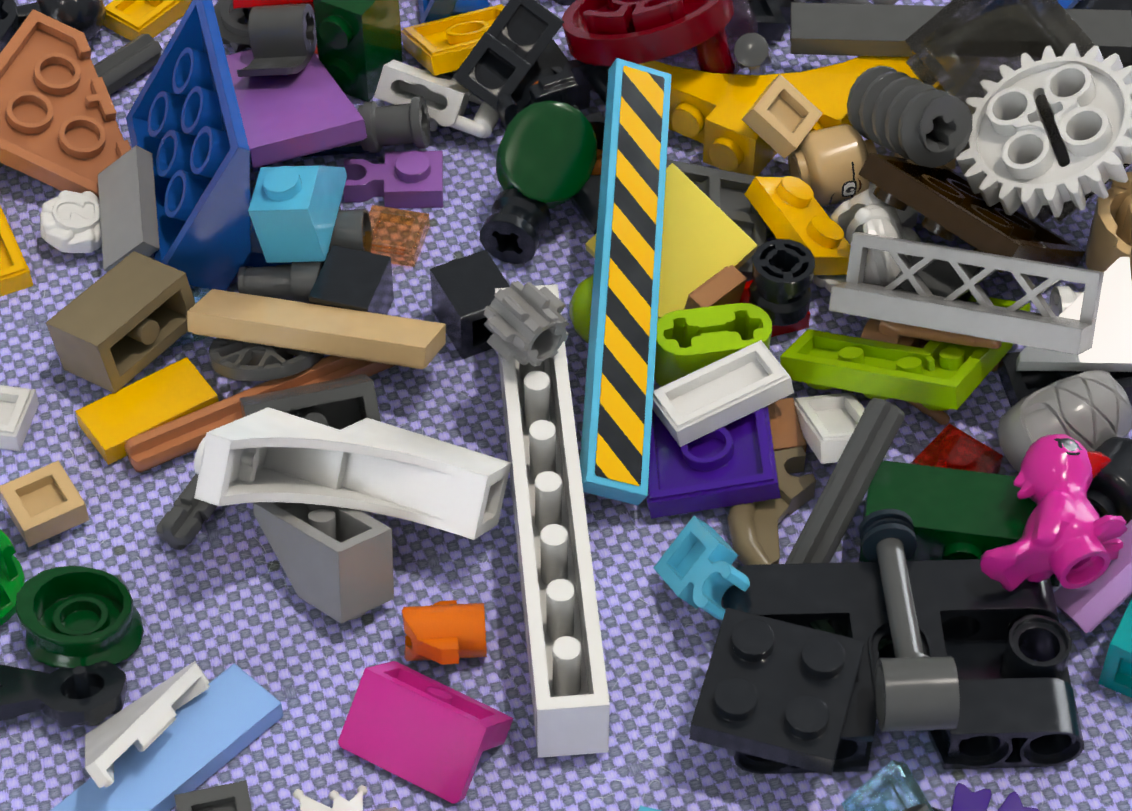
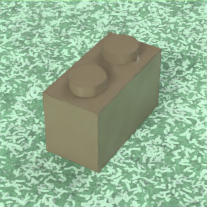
(122, 321)

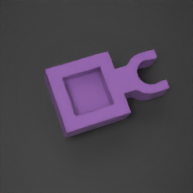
(404, 180)

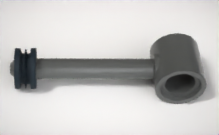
(912, 688)

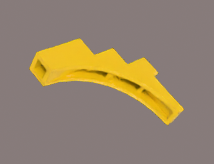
(712, 105)

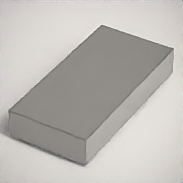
(128, 207)

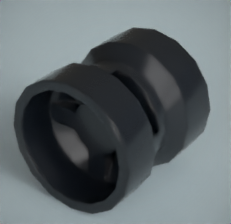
(782, 280)

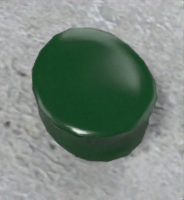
(547, 152)
(78, 617)

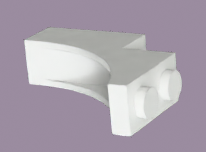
(357, 468)

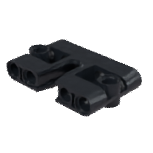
(1010, 705)

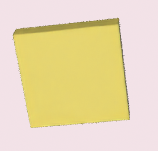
(695, 241)

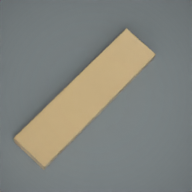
(317, 328)

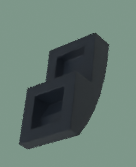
(507, 50)

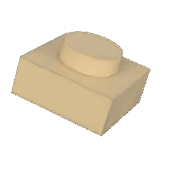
(782, 116)
(43, 503)

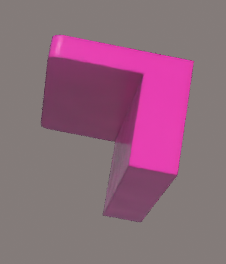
(421, 729)

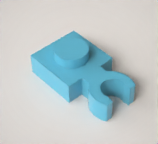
(700, 567)

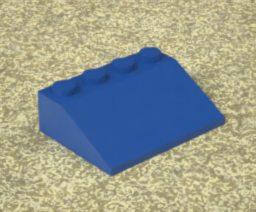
(198, 153)

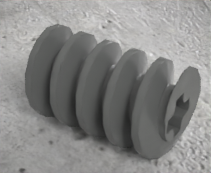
(909, 116)

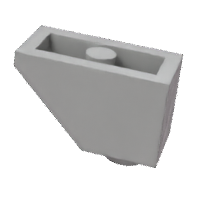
(331, 555)

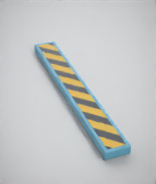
(626, 285)

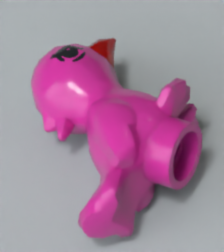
(1064, 529)

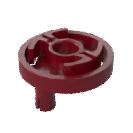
(649, 31)

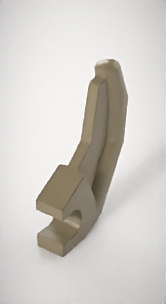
(755, 524)

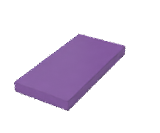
(293, 112)

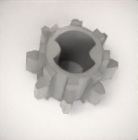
(526, 323)

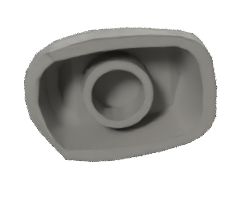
(1082, 406)

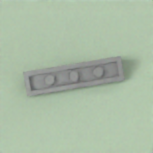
(965, 317)

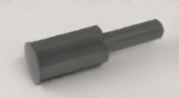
(752, 52)

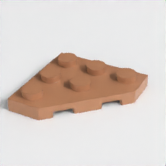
(55, 107)

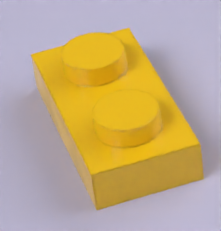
(794, 214)

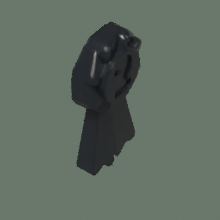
(68, 694)

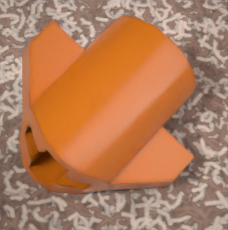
(444, 632)

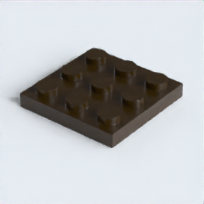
(956, 211)

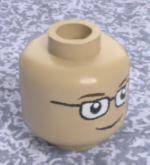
(831, 163)

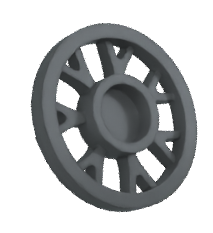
(256, 361)

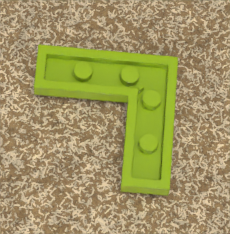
(934, 376)

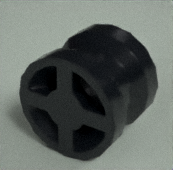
(514, 227)

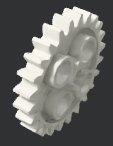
(1011, 149)

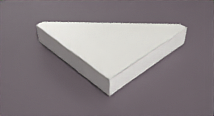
(1112, 334)
(140, 722)

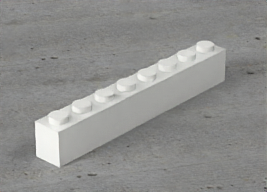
(554, 558)

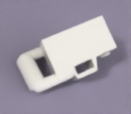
(443, 96)

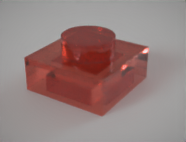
(959, 451)

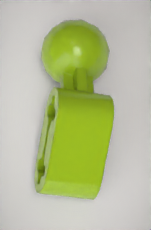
(688, 336)

